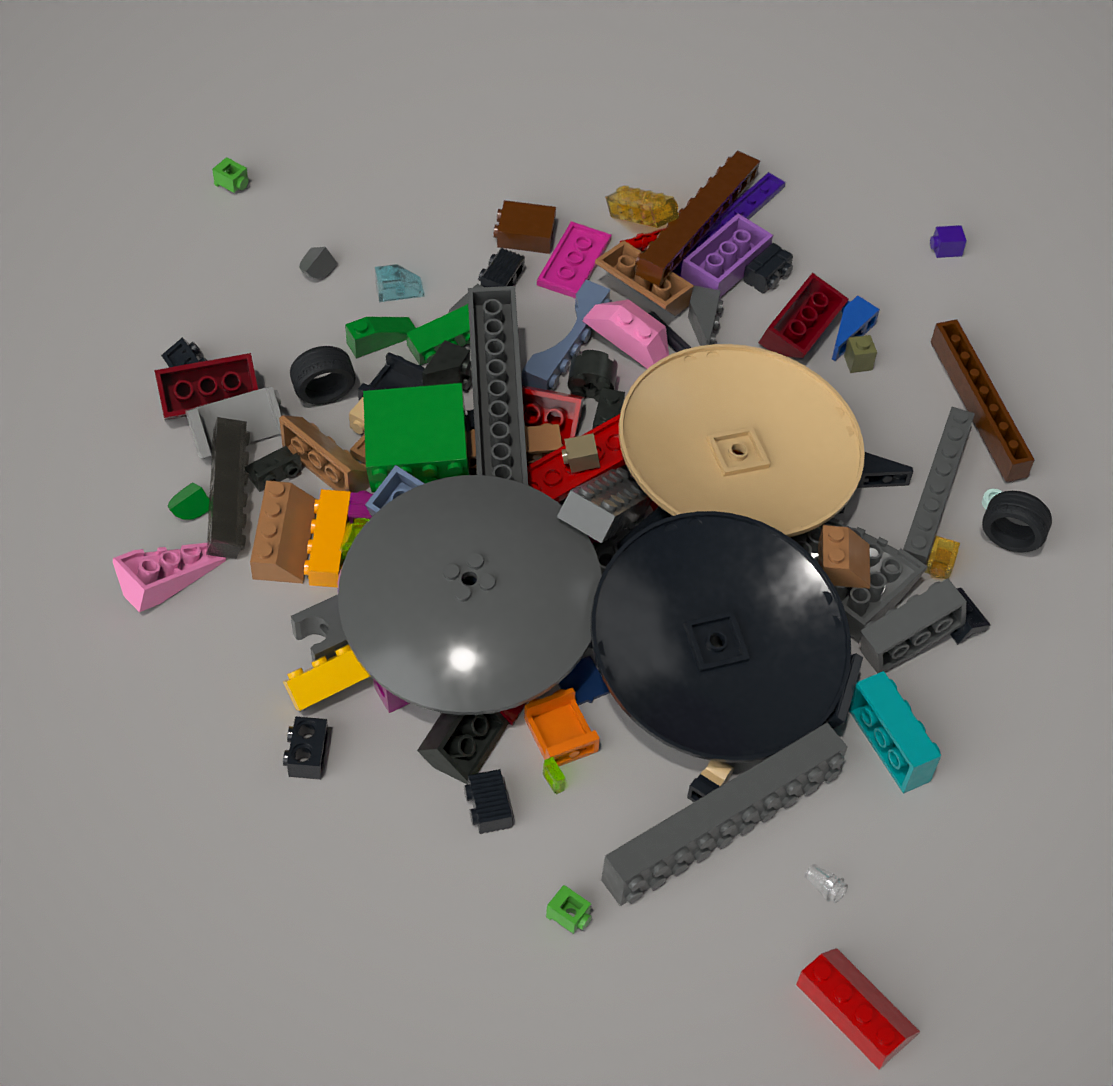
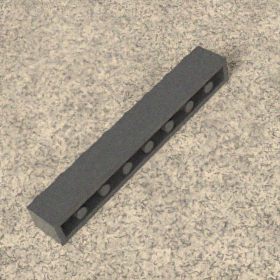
(938, 484)

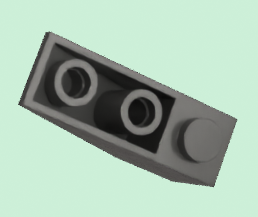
(702, 313)

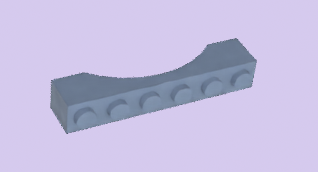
(546, 366)

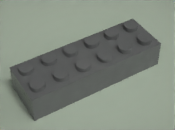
(605, 505)

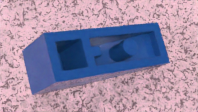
(856, 321)

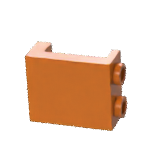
(560, 727)

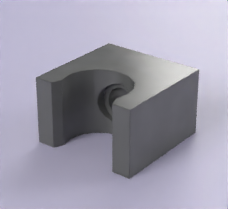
(321, 620)

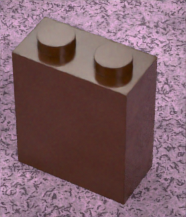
(525, 226)

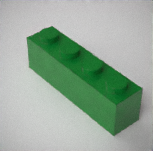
(427, 339)

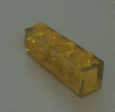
(642, 206)

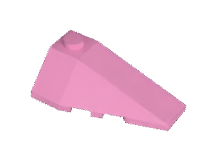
(158, 575)

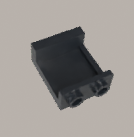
(395, 374)

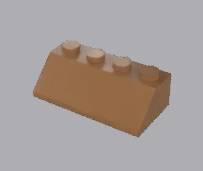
(671, 295)
(323, 455)
(282, 533)

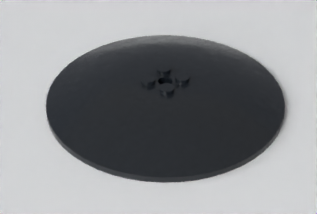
(731, 580)

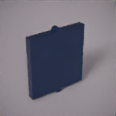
(585, 681)

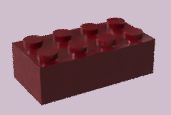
(204, 383)

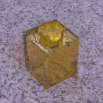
(942, 557)

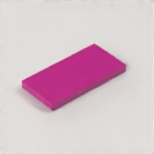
(573, 259)

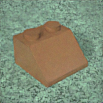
(844, 557)

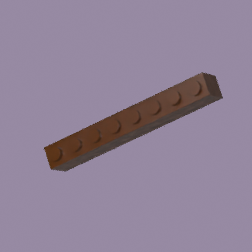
(982, 398)

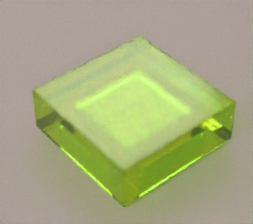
(554, 775)

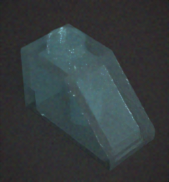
(397, 283)

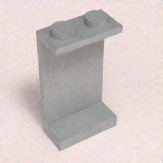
(256, 407)

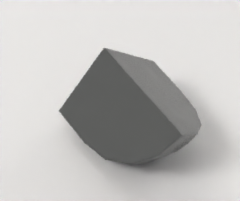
(317, 263)

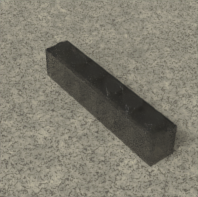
(227, 488)

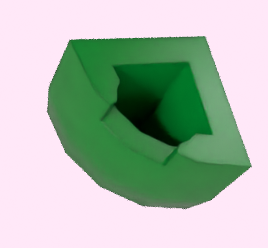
(189, 502)

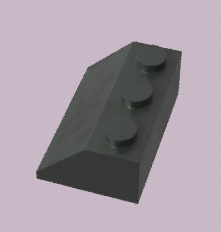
(462, 742)

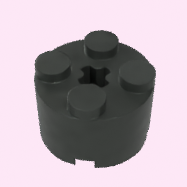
(591, 373)

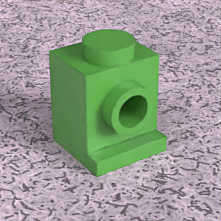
(230, 175)
(567, 902)

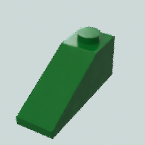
(376, 333)

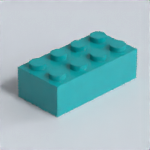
(894, 732)

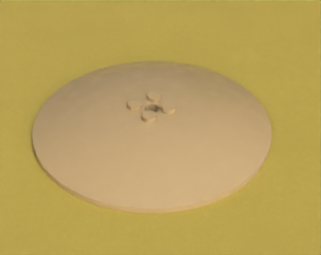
(717, 398)

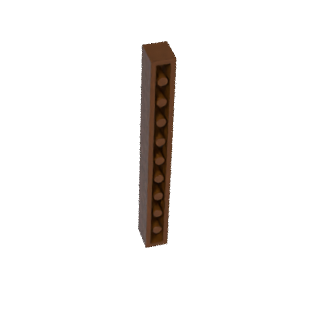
(696, 218)

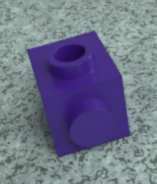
(948, 241)

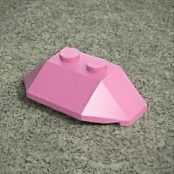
(630, 330)

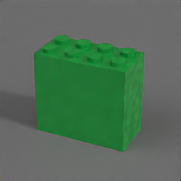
(417, 431)

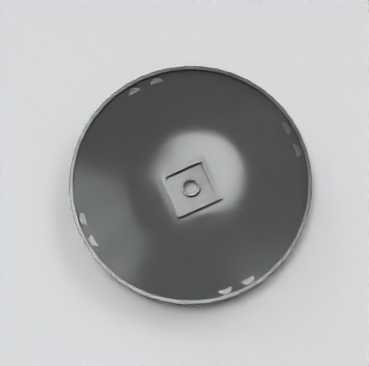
(476, 643)

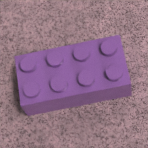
(723, 257)

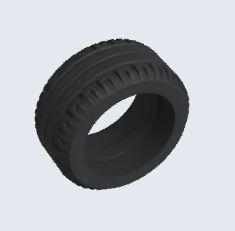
(318, 362)
(1021, 507)

